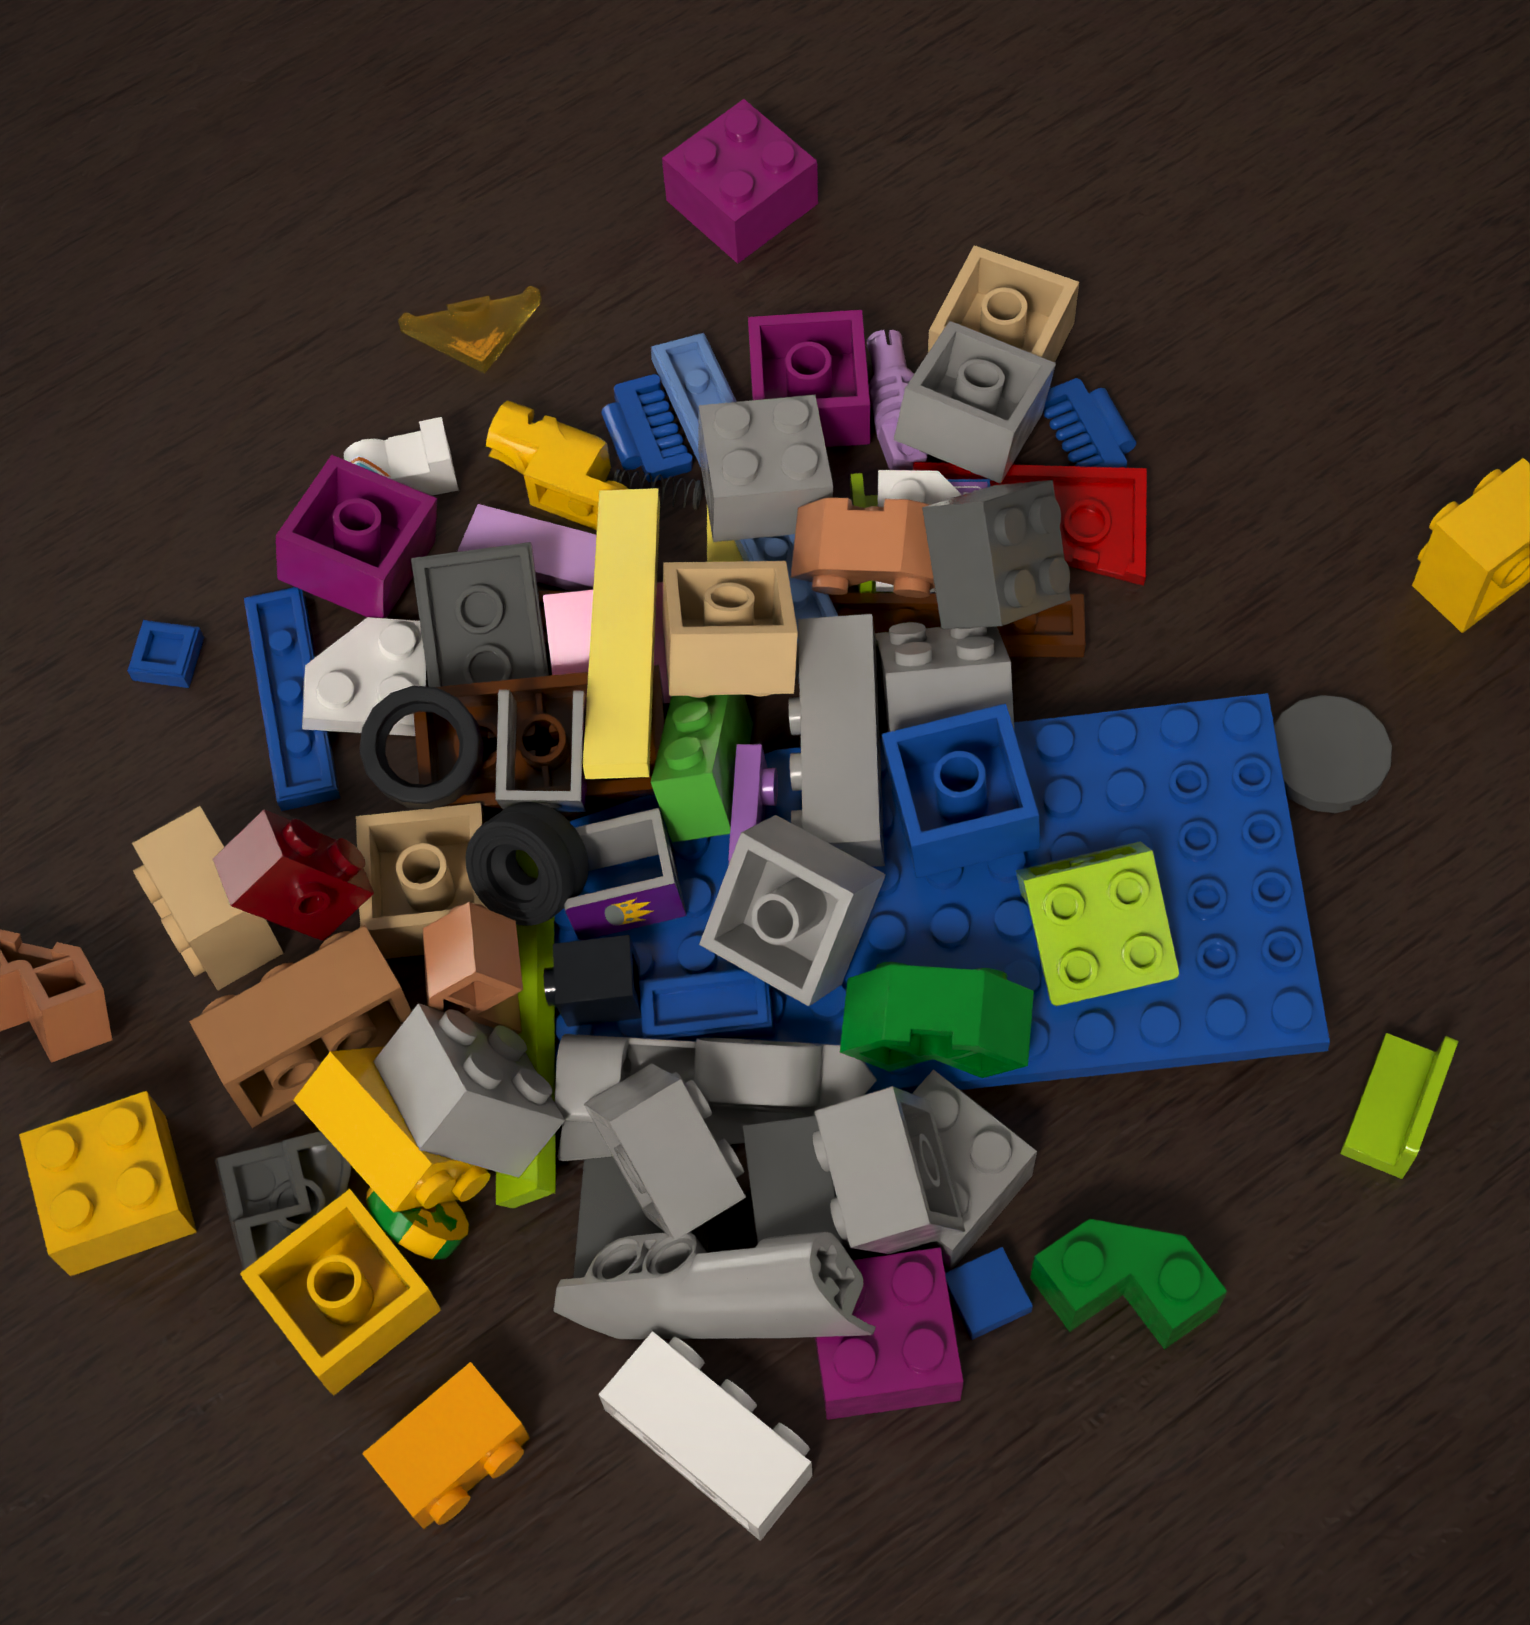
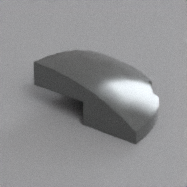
(279, 1189)

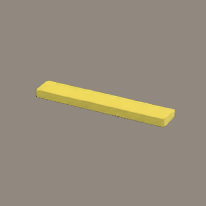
(622, 635)

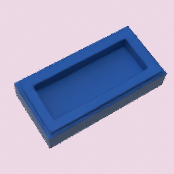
(706, 1006)

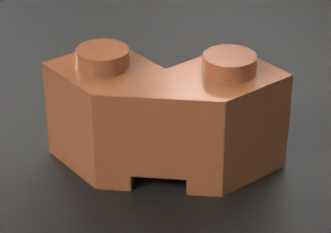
(853, 544)
(474, 966)
(54, 993)

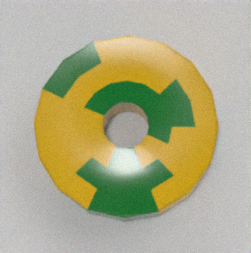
(425, 1232)

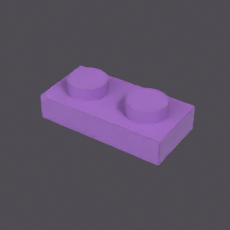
(753, 790)

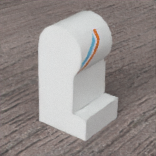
(413, 459)

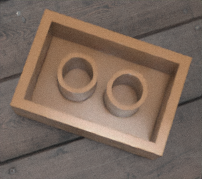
(287, 1024)

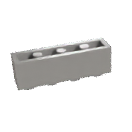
(838, 735)

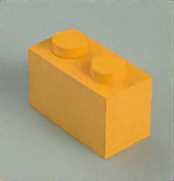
(448, 1447)

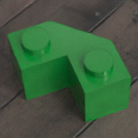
(937, 1013)
(1150, 1268)

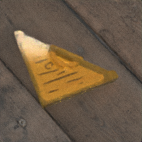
(474, 328)

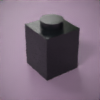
(594, 981)

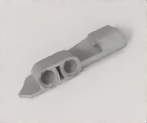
(738, 1077)
(679, 1290)

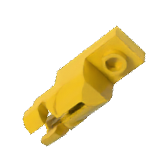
(559, 462)

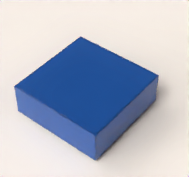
(165, 654)
(987, 1293)

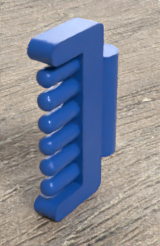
(1096, 418)
(634, 431)

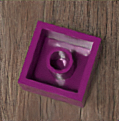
(740, 180)
(817, 357)
(355, 538)
(913, 1348)

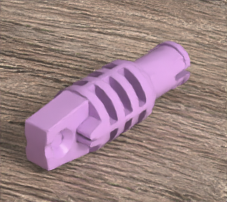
(886, 397)

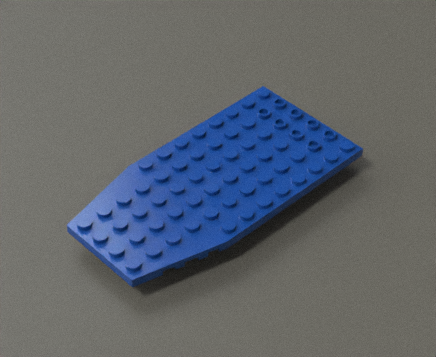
(1182, 779)

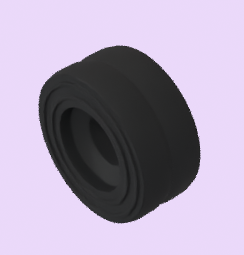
(552, 846)

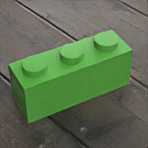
(698, 764)

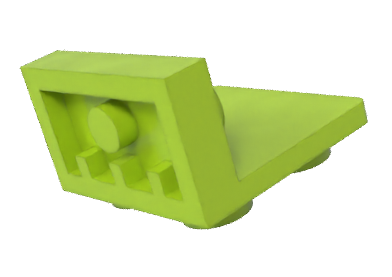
(1099, 923)

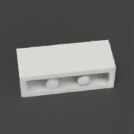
(708, 1432)

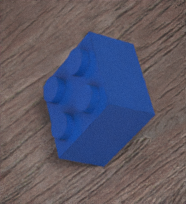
(962, 790)

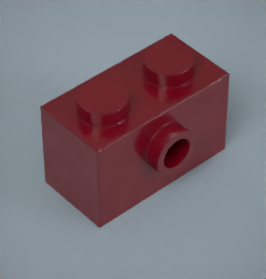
(293, 875)

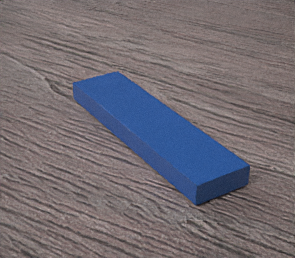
(281, 648)

